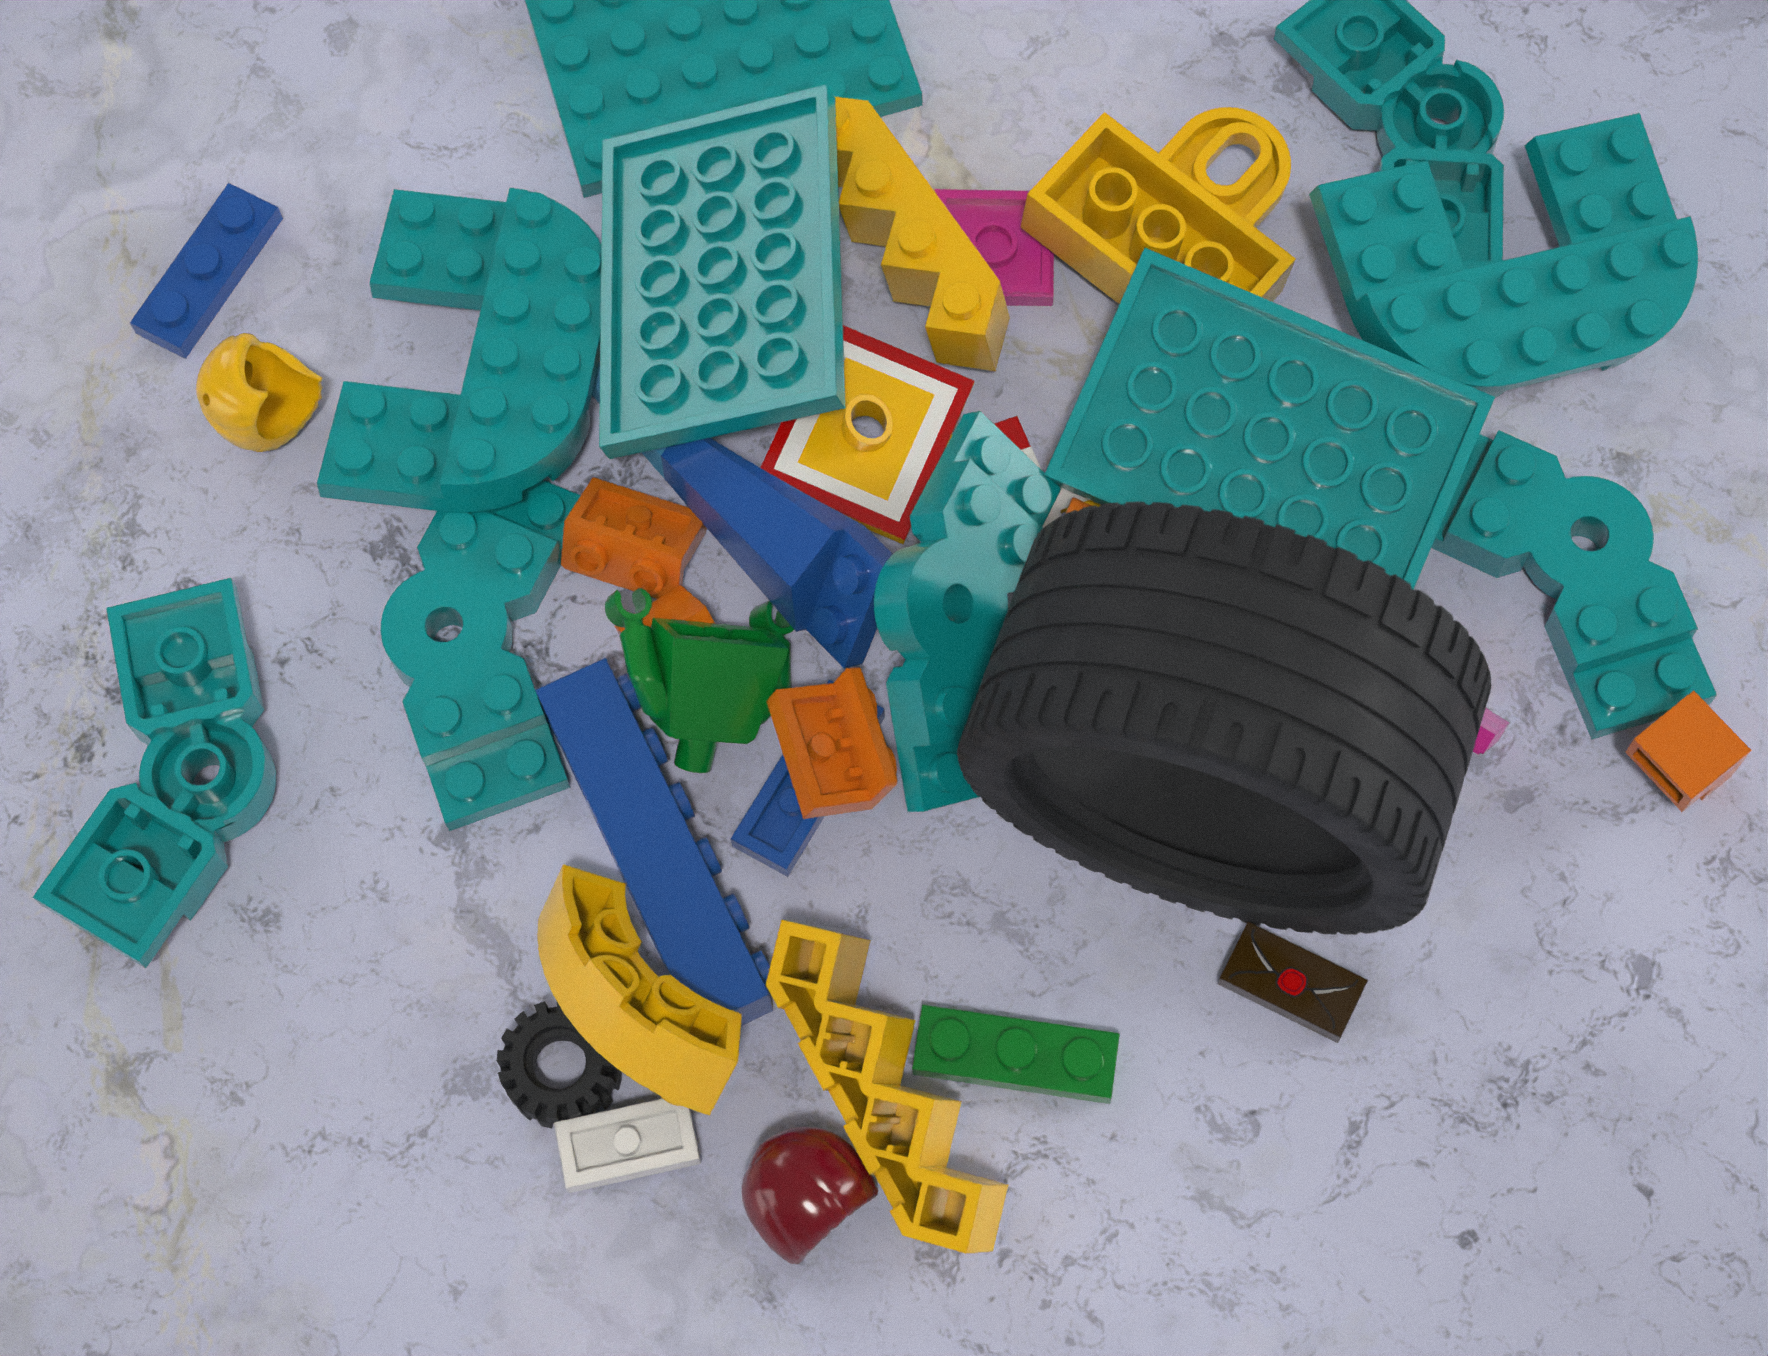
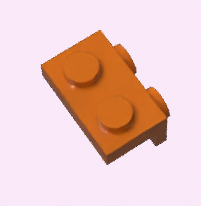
(833, 745)

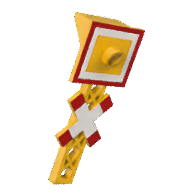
(884, 475)

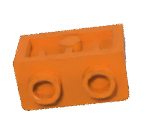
(630, 538)

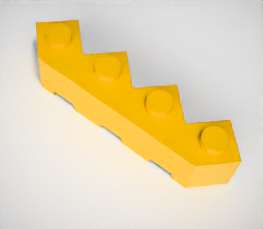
(926, 250)
(861, 1062)

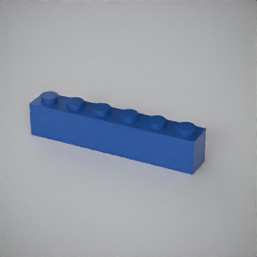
(651, 842)

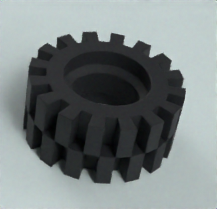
(519, 1075)

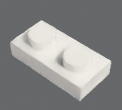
(626, 1144)

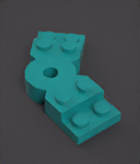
(1387, 74)
(950, 598)
(1616, 614)
(470, 695)
(160, 845)

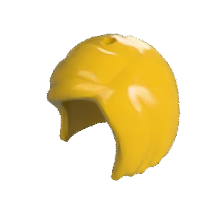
(256, 393)

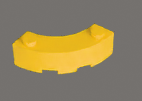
(620, 1006)

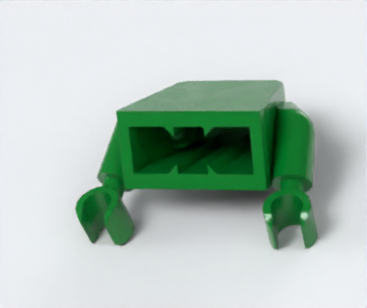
(703, 677)

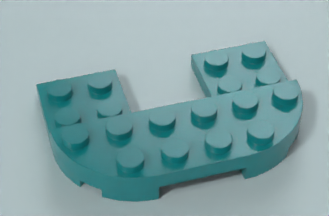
(1532, 318)
(528, 370)

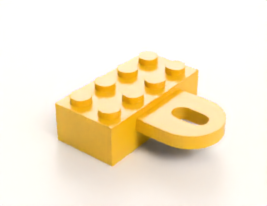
(1122, 196)

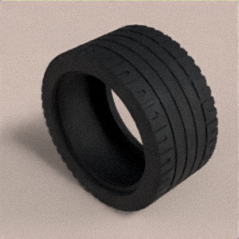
(1228, 717)

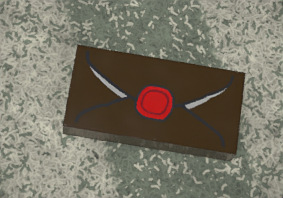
(1292, 982)

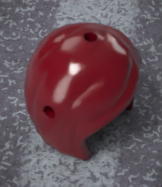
(803, 1188)

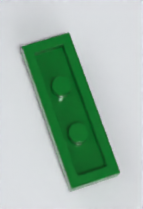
(1016, 1054)

